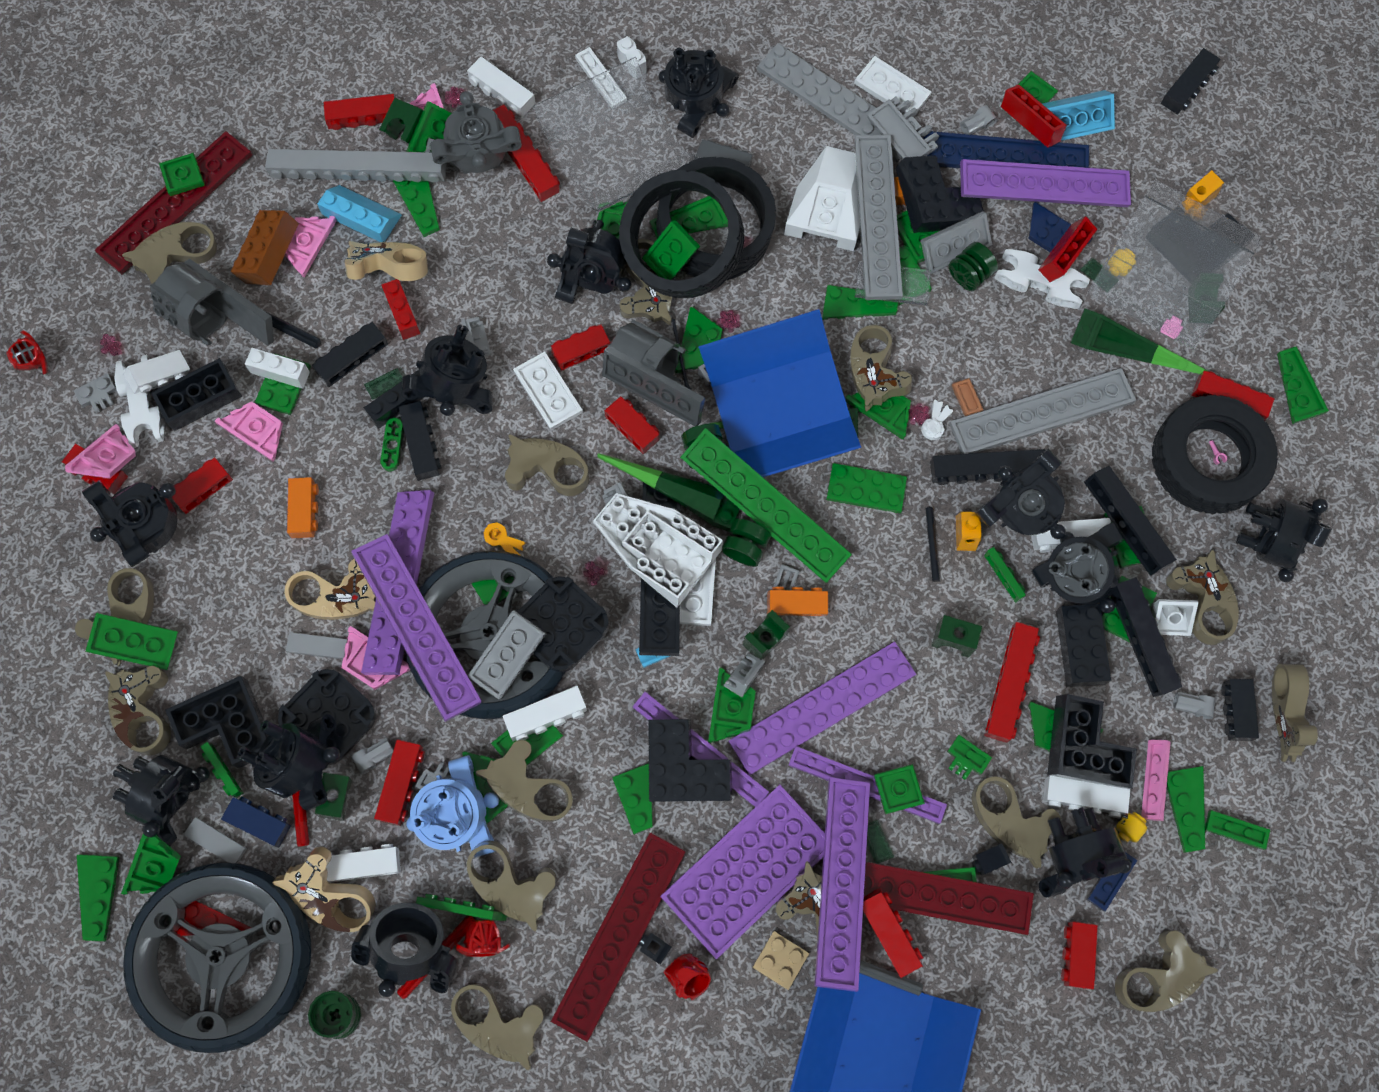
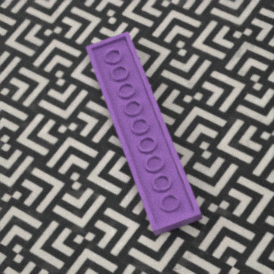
(1045, 183)
(408, 536)
(416, 627)
(822, 708)
(842, 885)

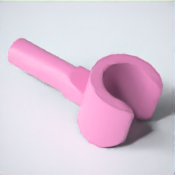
(1217, 454)

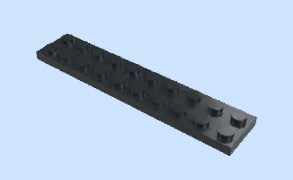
(657, 615)

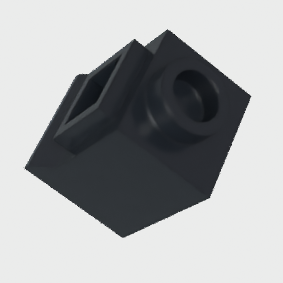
(661, 953)

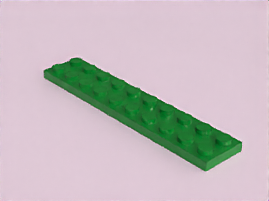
(766, 505)

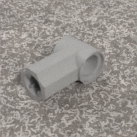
(981, 119)
(1199, 705)
(370, 757)

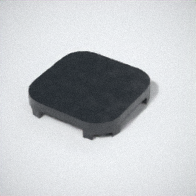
(569, 618)
(332, 695)

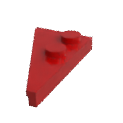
(203, 916)

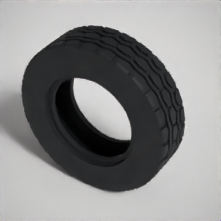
(1237, 422)

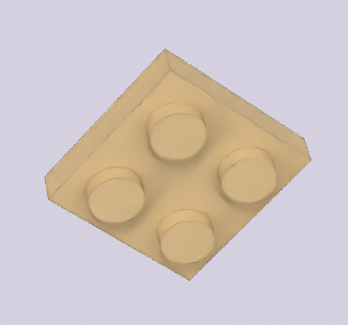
(780, 960)

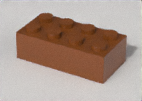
(264, 247)

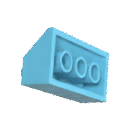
(1085, 113)
(358, 212)

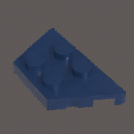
(1046, 227)

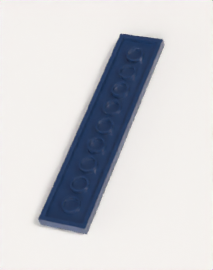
(956, 147)

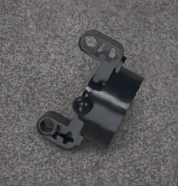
(405, 924)

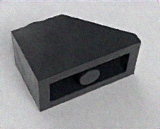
(991, 859)

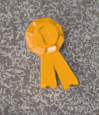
(496, 535)

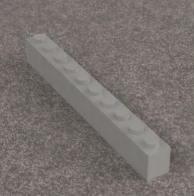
(354, 165)

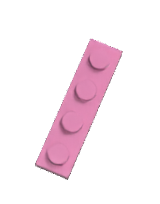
(1155, 780)

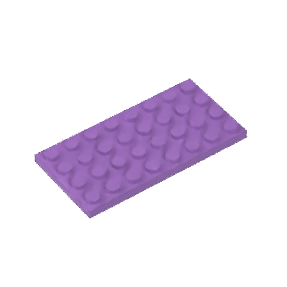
(746, 871)

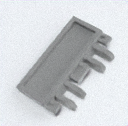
(903, 129)

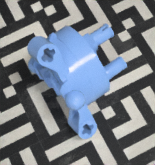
(452, 810)

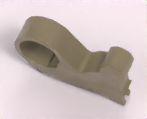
(165, 246)
(544, 456)
(138, 611)
(510, 784)
(1019, 835)
(512, 897)
(1176, 981)
(503, 1039)

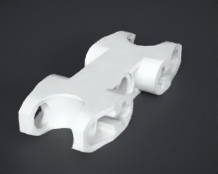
(1027, 275)
(141, 412)

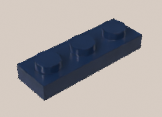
(1108, 887)

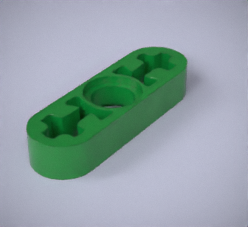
(385, 456)

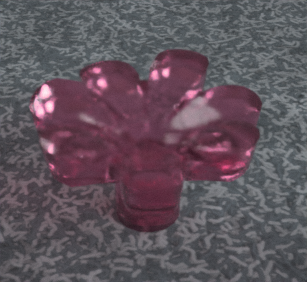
(453, 96)
(728, 321)
(110, 345)
(918, 414)
(593, 573)

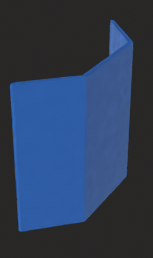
(780, 395)
(884, 1041)

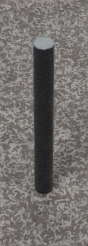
(932, 544)

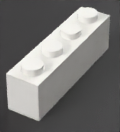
(501, 87)
(1079, 528)
(545, 713)
(1084, 794)
(364, 863)

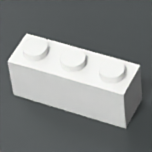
(277, 368)
(156, 372)

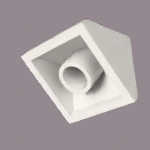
(1174, 616)

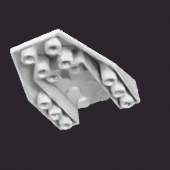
(828, 200)
(658, 544)

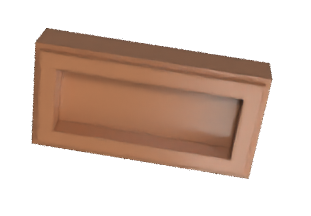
(967, 397)

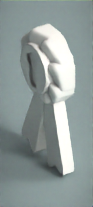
(933, 427)

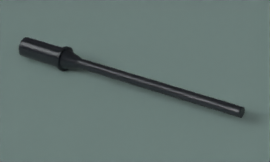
(680, 356)

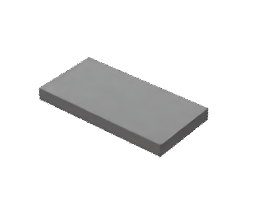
(951, 241)
(506, 655)

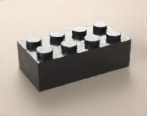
(196, 394)
(1083, 645)

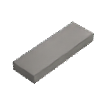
(316, 645)
(214, 841)

